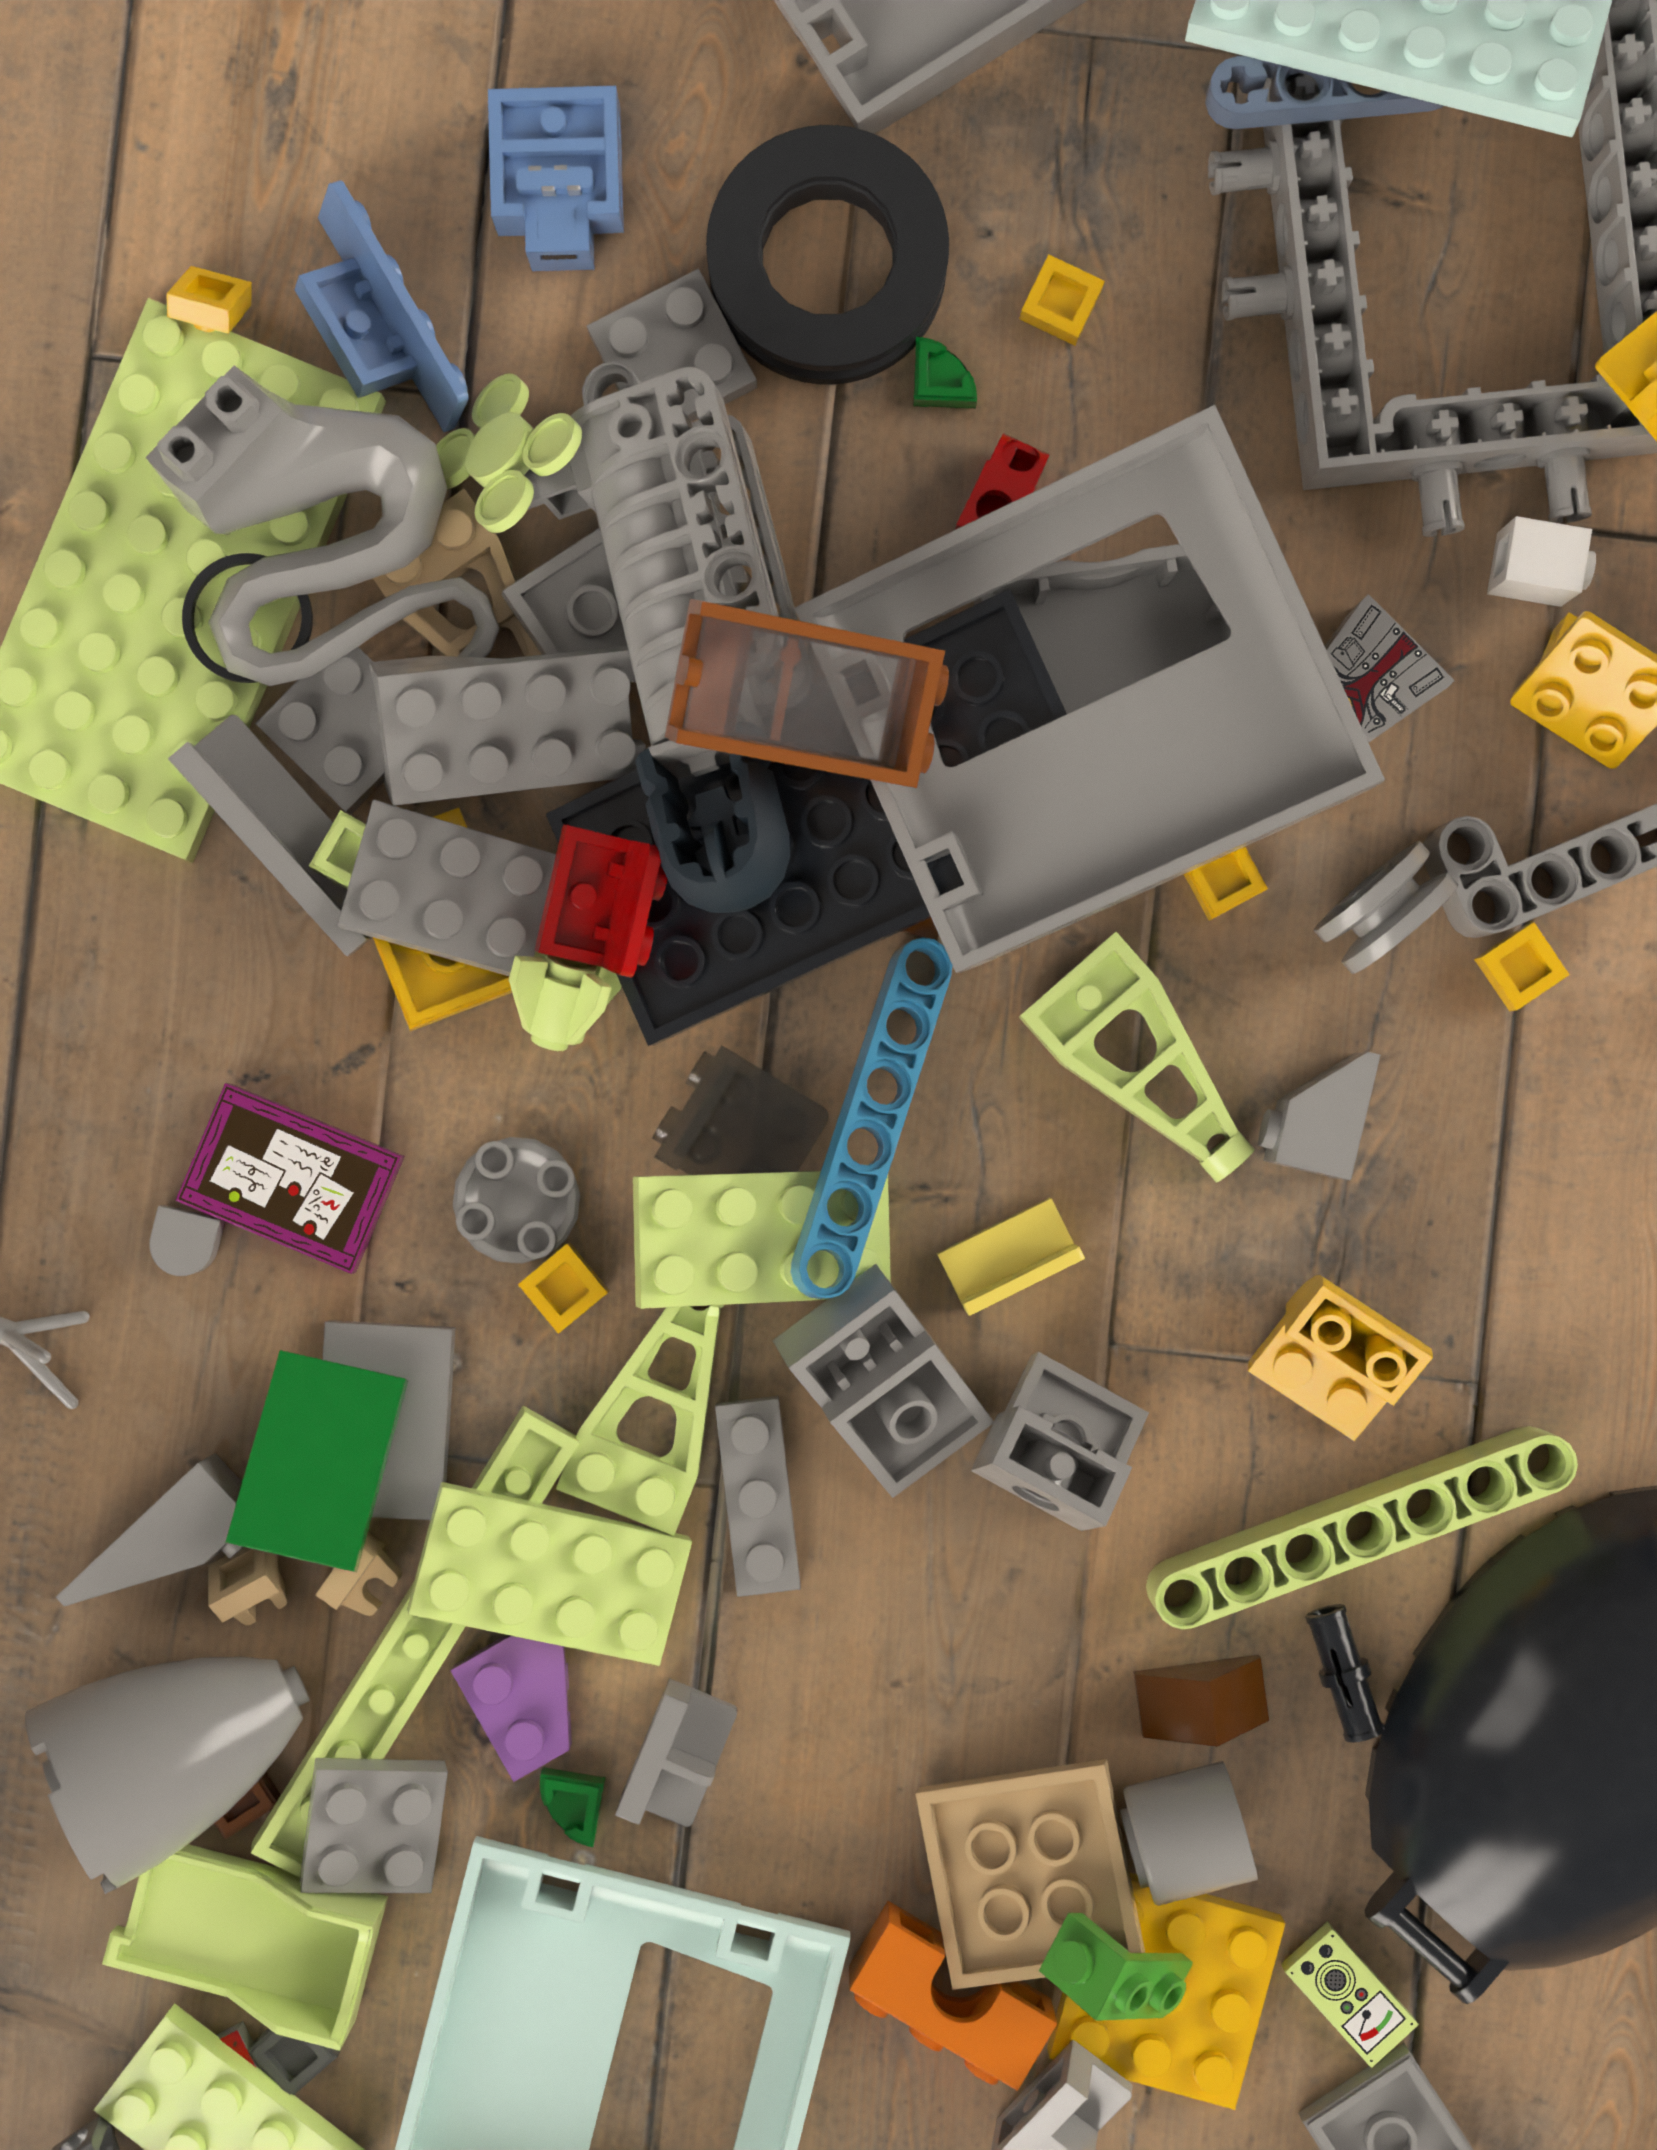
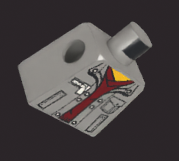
(1382, 668)

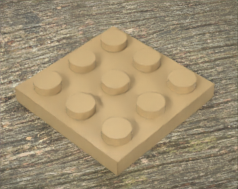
(1018, 1858)

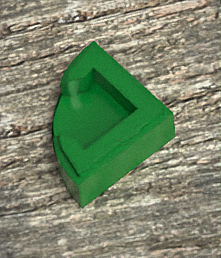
(941, 377)
(573, 1802)

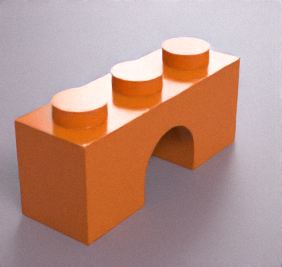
(993, 2030)

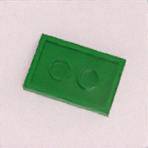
(317, 1461)

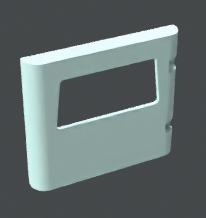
(542, 1987)

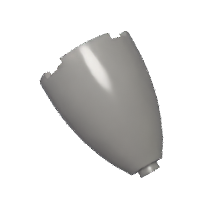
(160, 1754)

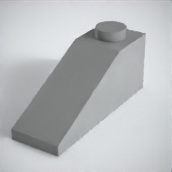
(171, 1536)

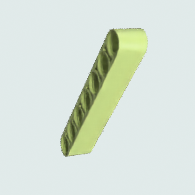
(1390, 1531)

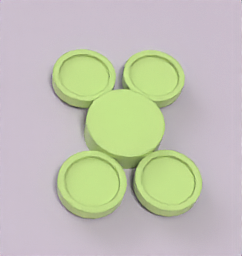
(506, 451)

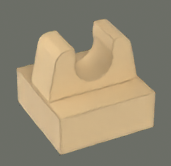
(243, 1582)
(351, 1588)

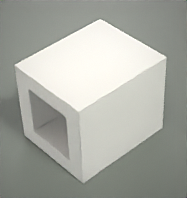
(1541, 562)

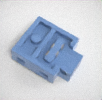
(556, 171)

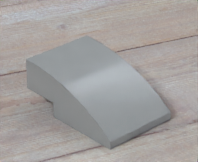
(882, 1381)

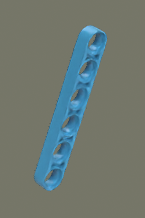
(881, 1120)

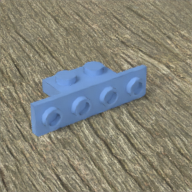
(372, 318)

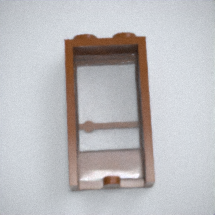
(805, 694)

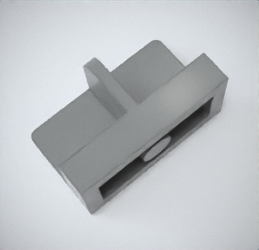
(677, 1755)
(1063, 2105)

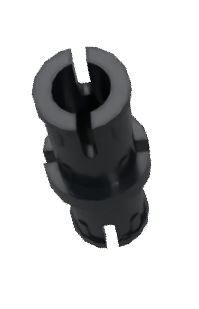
(1345, 1673)

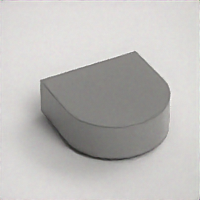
(184, 1240)

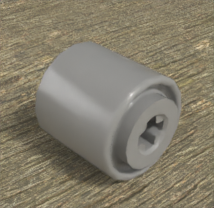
(1187, 1834)

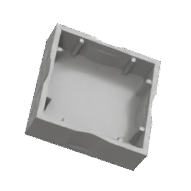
(1116, 620)

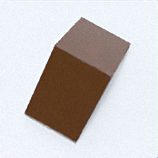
(1202, 1700)

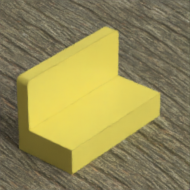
(1009, 1256)

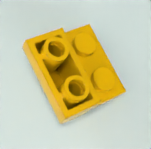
(1338, 1357)

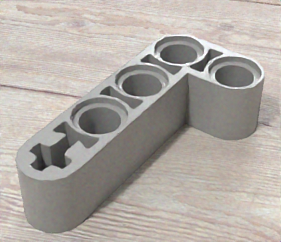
(1511, 884)

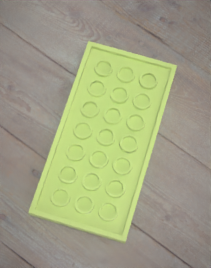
(98, 647)

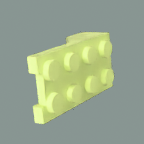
(253, 1938)

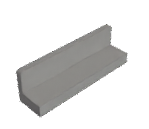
(269, 816)

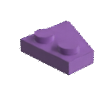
(520, 1700)

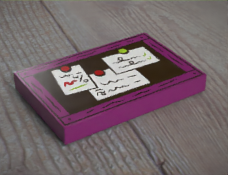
(290, 1178)

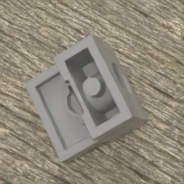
(1048, 1468)

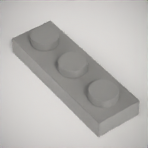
(758, 1496)

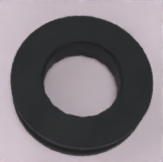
(827, 165)

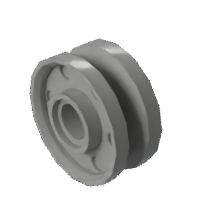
(1386, 907)

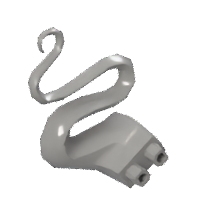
(260, 458)

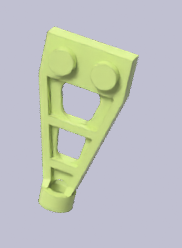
(1090, 998)
(631, 1479)

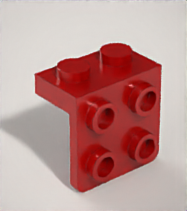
(601, 901)

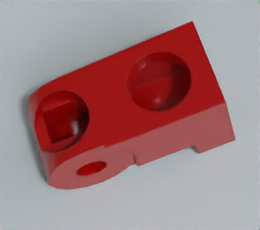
(1006, 477)

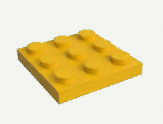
(1210, 2034)

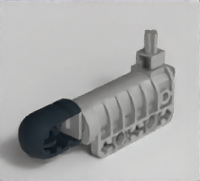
(668, 543)

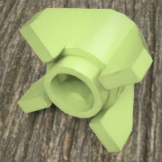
(560, 997)

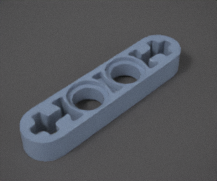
(1335, 100)

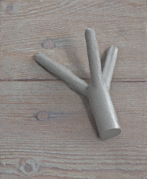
(36, 1357)

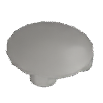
(516, 1200)

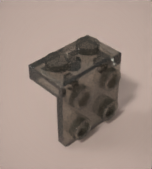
(738, 1121)

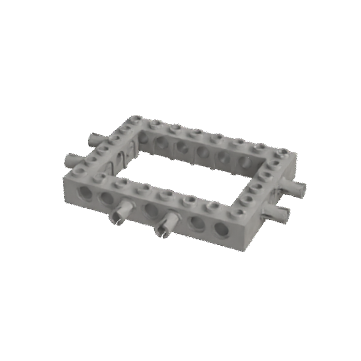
(1476, 430)

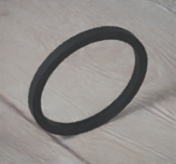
(193, 595)

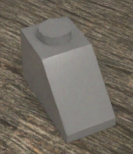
(1322, 1120)

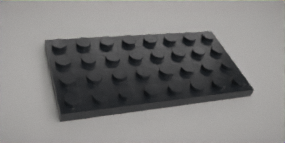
(845, 865)

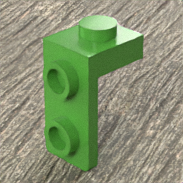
(1110, 1979)

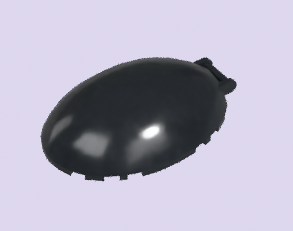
(1529, 1754)

